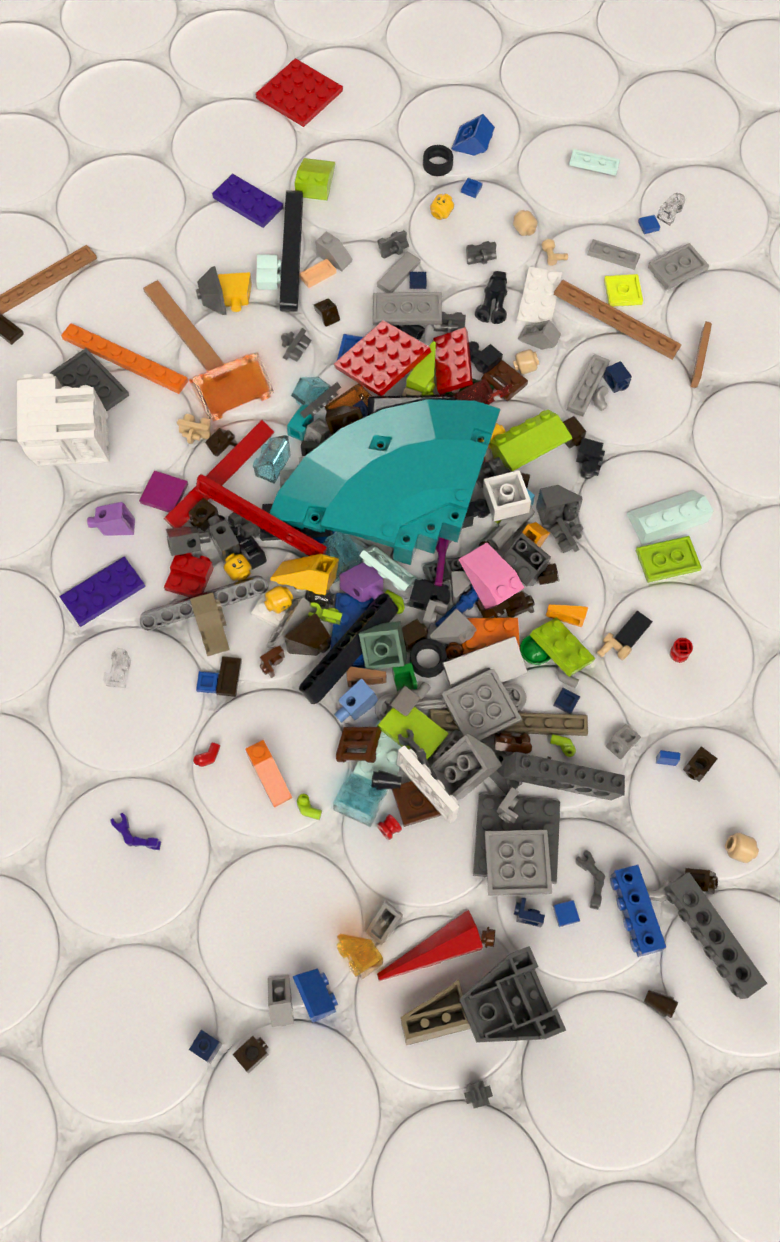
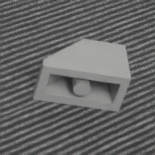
(332, 249)
(540, 335)
(454, 629)
(280, 1001)

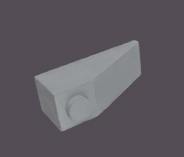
(294, 616)

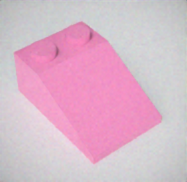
(490, 575)

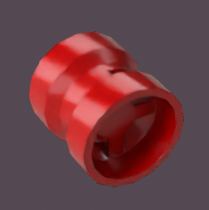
(681, 654)

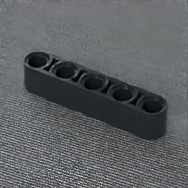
(377, 403)

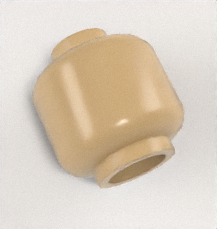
(525, 223)
(526, 361)
(741, 847)

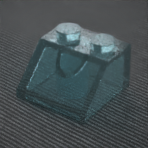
(272, 458)

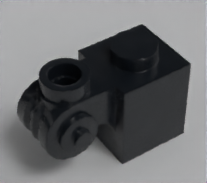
(485, 359)
(590, 454)
(476, 508)
(424, 591)

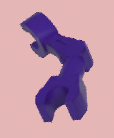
(151, 843)

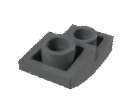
(451, 565)

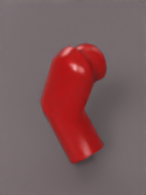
(208, 757)

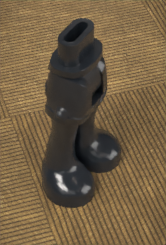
(496, 290)

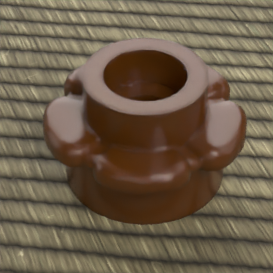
(454, 646)
(488, 937)

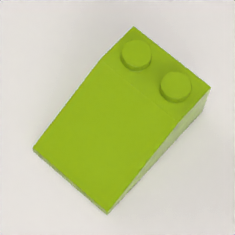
(314, 178)
(423, 374)

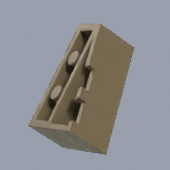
(210, 623)
(436, 1017)

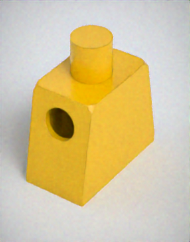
(236, 289)

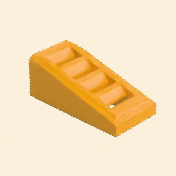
(570, 614)

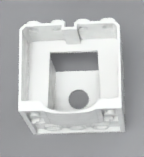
(60, 422)

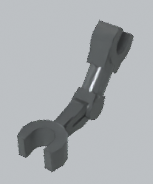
(419, 751)
(598, 876)

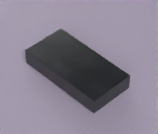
(633, 629)

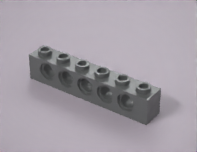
(564, 776)
(751, 977)

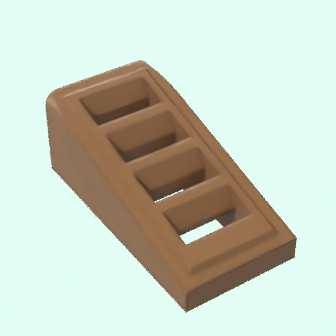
(369, 676)

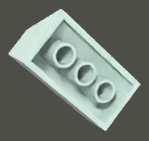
(670, 516)

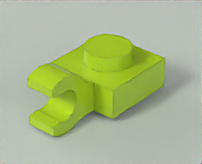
(331, 615)

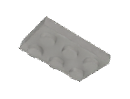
(678, 266)

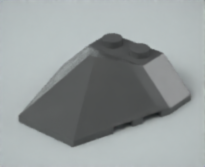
(511, 1003)

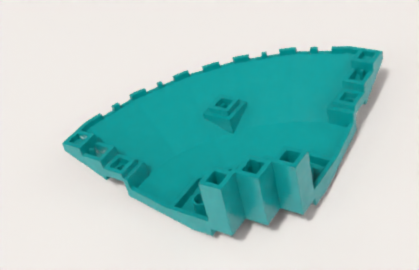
(399, 492)

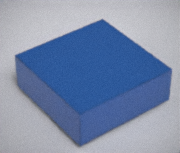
(471, 187)
(649, 224)
(207, 682)
(668, 758)
(566, 913)

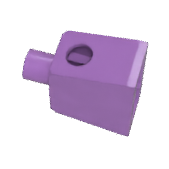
(113, 520)
(362, 582)

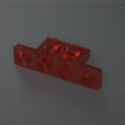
(482, 392)

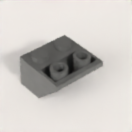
(556, 503)
(527, 560)

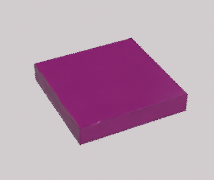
(163, 491)

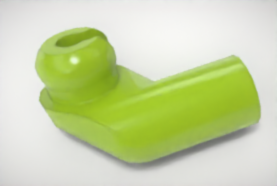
(398, 600)
(565, 744)
(306, 809)

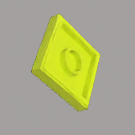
(623, 290)

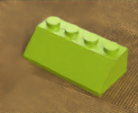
(530, 440)

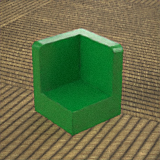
(404, 675)

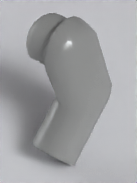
(598, 398)
(571, 681)
(659, 895)

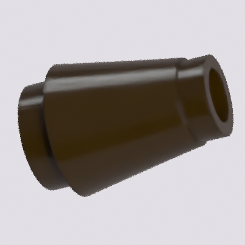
(661, 1003)

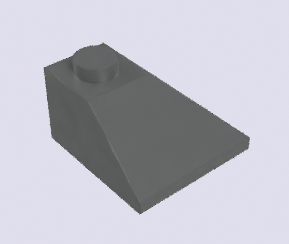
(211, 291)

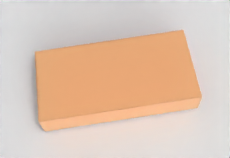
(317, 273)

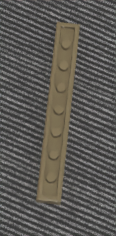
(531, 723)

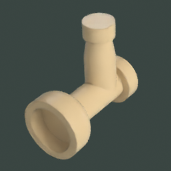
(548, 246)
(623, 651)

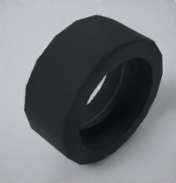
(438, 151)
(428, 644)

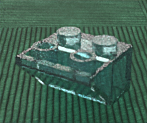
(342, 547)
(359, 800)

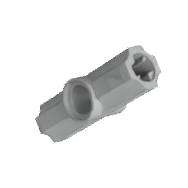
(508, 529)

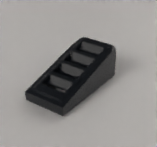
(257, 555)

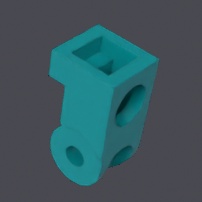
(297, 426)

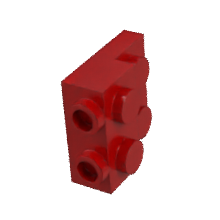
(188, 575)

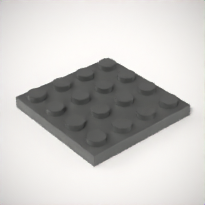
(87, 370)
(532, 815)

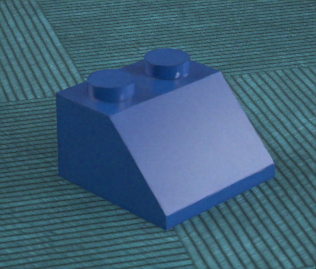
(474, 136)
(315, 994)

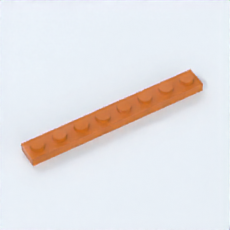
(125, 358)

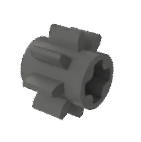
(478, 1094)

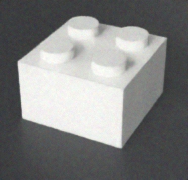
(506, 495)

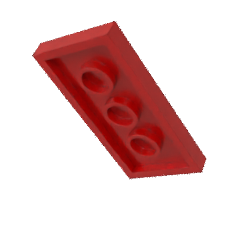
(453, 361)

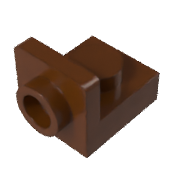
(272, 657)

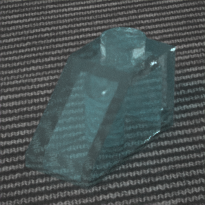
(309, 389)

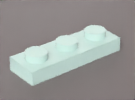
(594, 162)

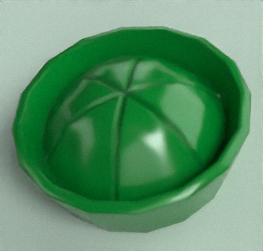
(532, 652)

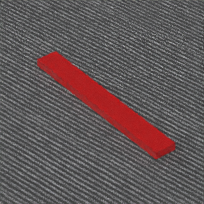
(221, 472)
(259, 517)

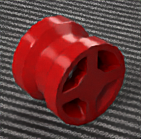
(389, 827)

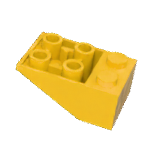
(308, 573)

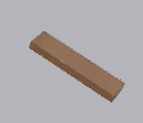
(701, 353)

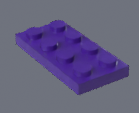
(247, 200)
(102, 591)

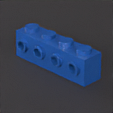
(637, 910)

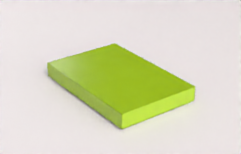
(668, 559)
(426, 732)

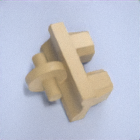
(193, 430)

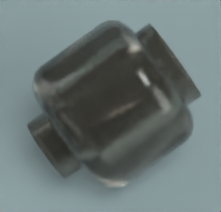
(323, 600)

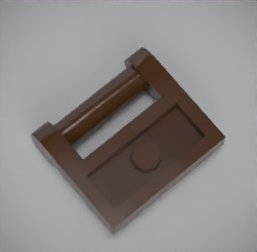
(506, 375)
(358, 738)
(507, 742)

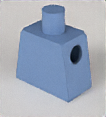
(361, 696)

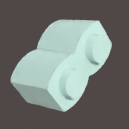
(268, 272)

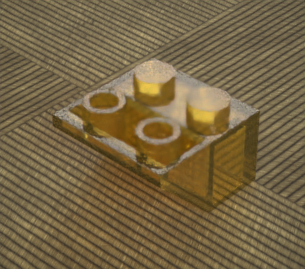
(361, 953)

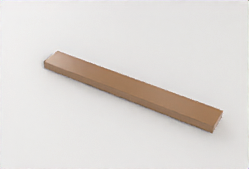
(46, 278)
(617, 319)
(183, 326)

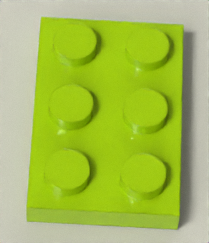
(562, 646)

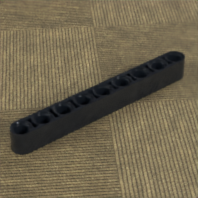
(291, 251)

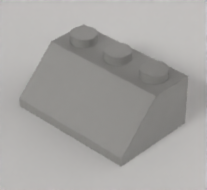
(465, 766)

